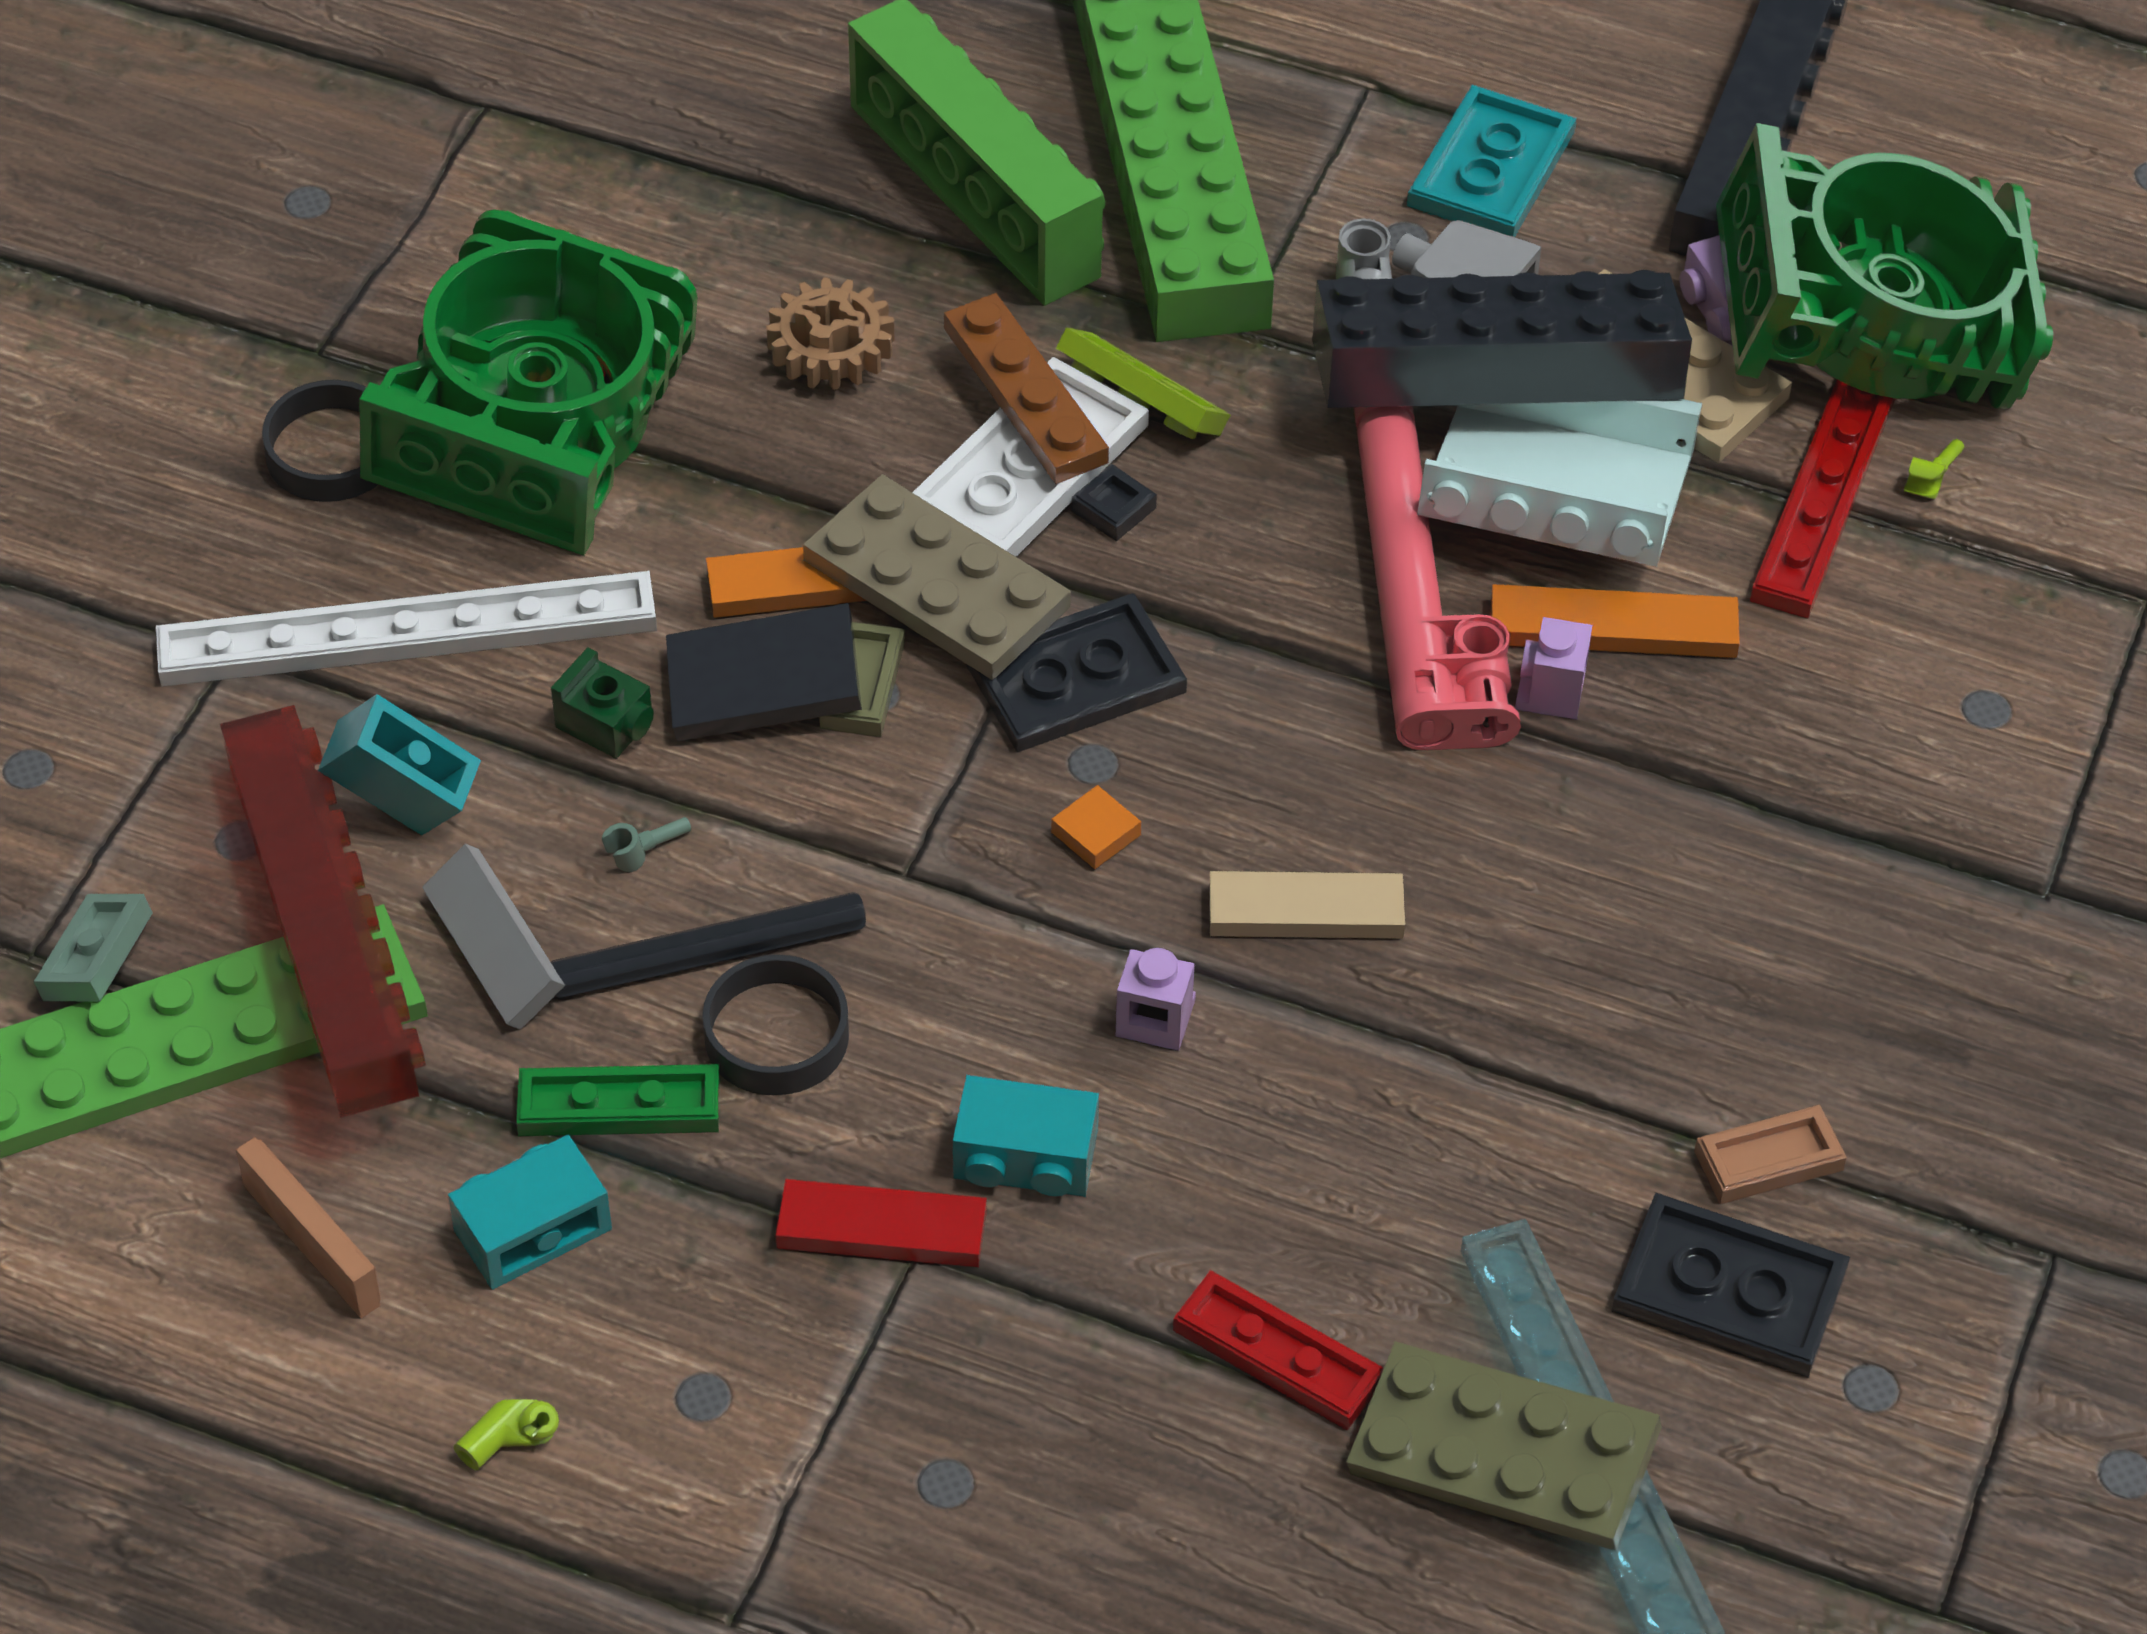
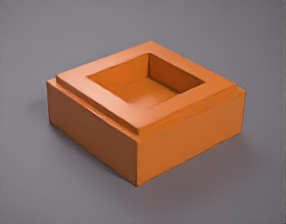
(1096, 827)

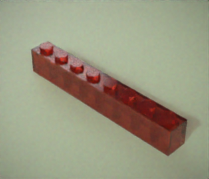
(320, 912)

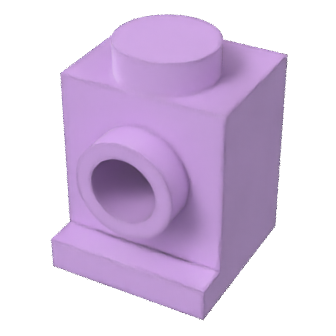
(1554, 669)
(1157, 981)

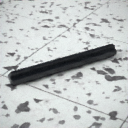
(710, 944)

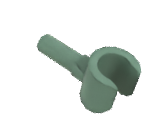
(625, 835)

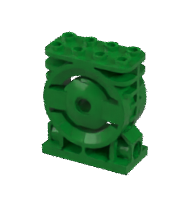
(1920, 298)
(509, 383)

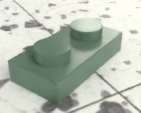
(93, 947)

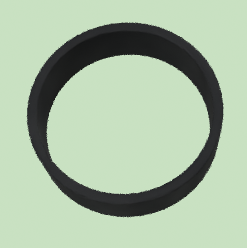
(294, 404)
(771, 970)

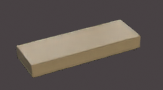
(1306, 904)

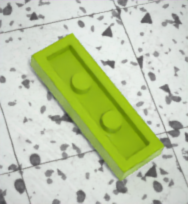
(1137, 381)

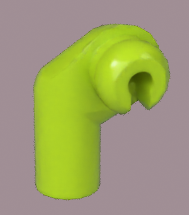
(507, 1425)

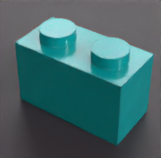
(399, 765)
(1025, 1136)
(530, 1211)

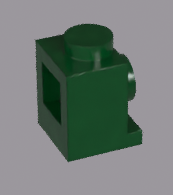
(601, 705)

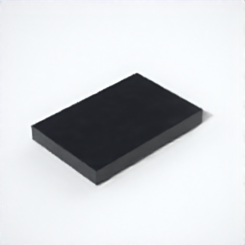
(763, 672)
(1083, 674)
(1731, 1284)

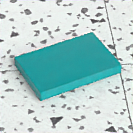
(1491, 161)

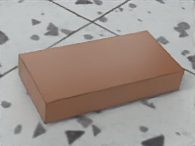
(1770, 1154)

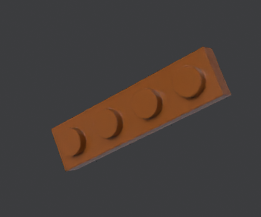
(1026, 388)

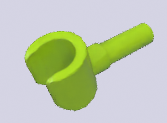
(1926, 476)

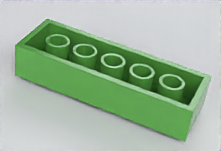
(976, 150)

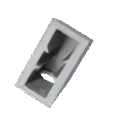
(1466, 250)

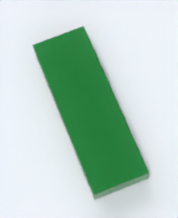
(618, 1100)

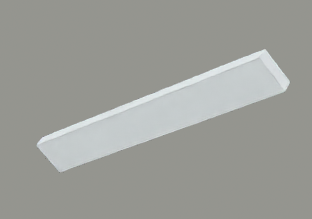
(405, 628)

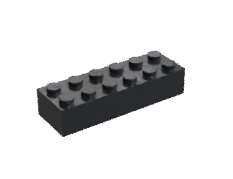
(1500, 339)

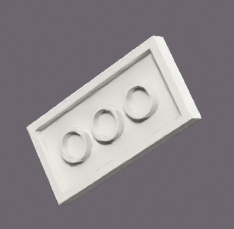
(1002, 487)

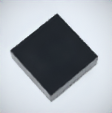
(1114, 502)

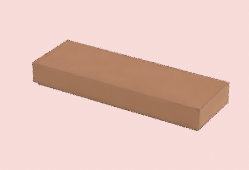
(309, 1227)

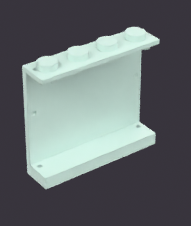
(1566, 472)

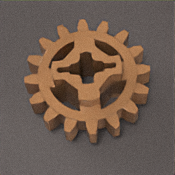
(830, 333)

